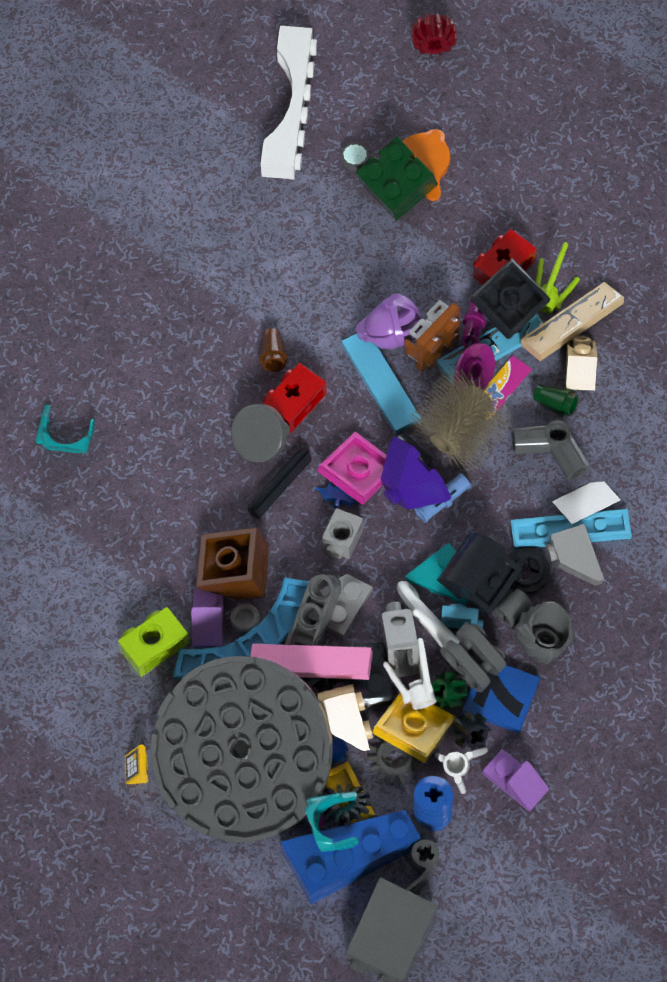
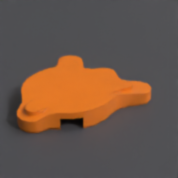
(434, 153)

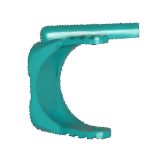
(44, 438)
(316, 807)

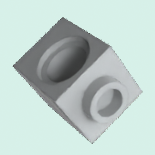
(342, 523)

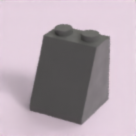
(391, 933)

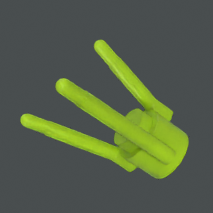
(555, 300)

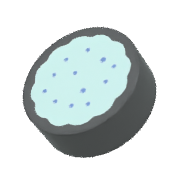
(354, 156)

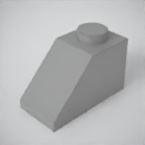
(575, 554)

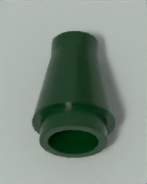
(557, 399)

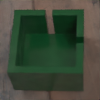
(397, 178)

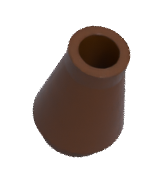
(272, 351)

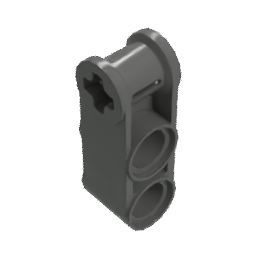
(303, 629)

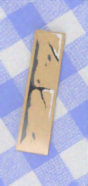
(572, 321)

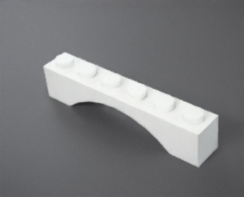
(281, 147)

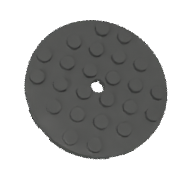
(285, 756)

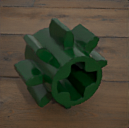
(449, 690)

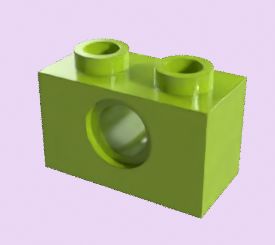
(148, 656)

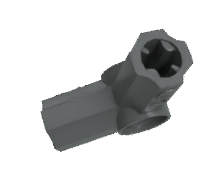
(565, 452)

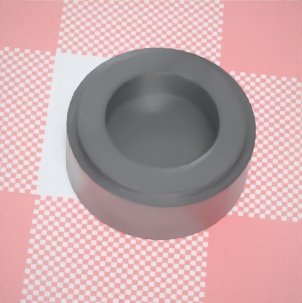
(244, 618)

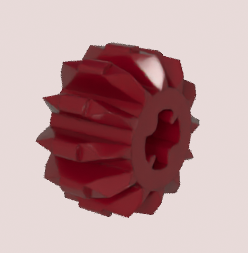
(433, 34)

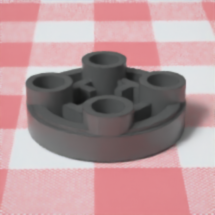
(259, 432)

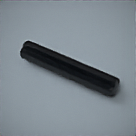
(279, 483)

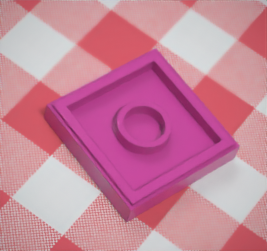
(355, 468)

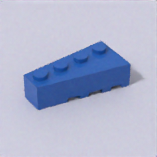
(324, 873)

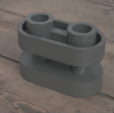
(489, 656)

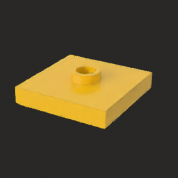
(414, 730)

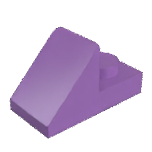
(207, 619)
(516, 780)

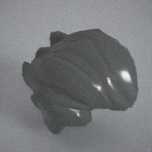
(545, 632)

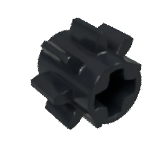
(470, 730)

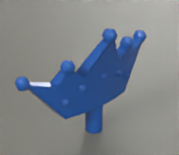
(336, 495)

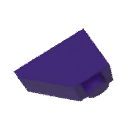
(410, 479)

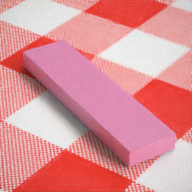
(319, 660)

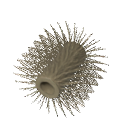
(464, 416)

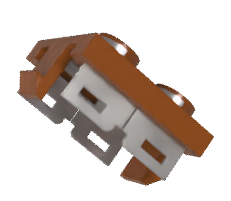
(434, 336)

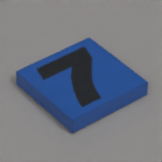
(505, 699)

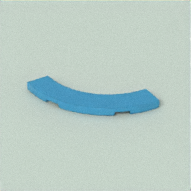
(271, 630)

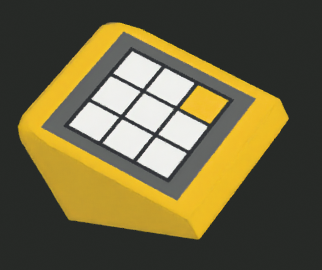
(136, 766)

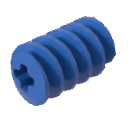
(433, 803)

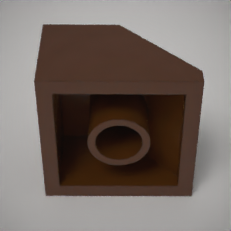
(233, 563)

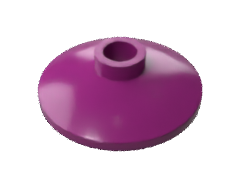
(479, 361)

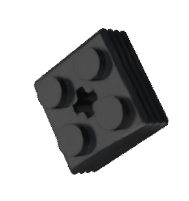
(510, 280)
(377, 689)

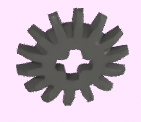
(386, 766)

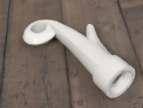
(424, 615)

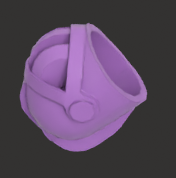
(387, 326)

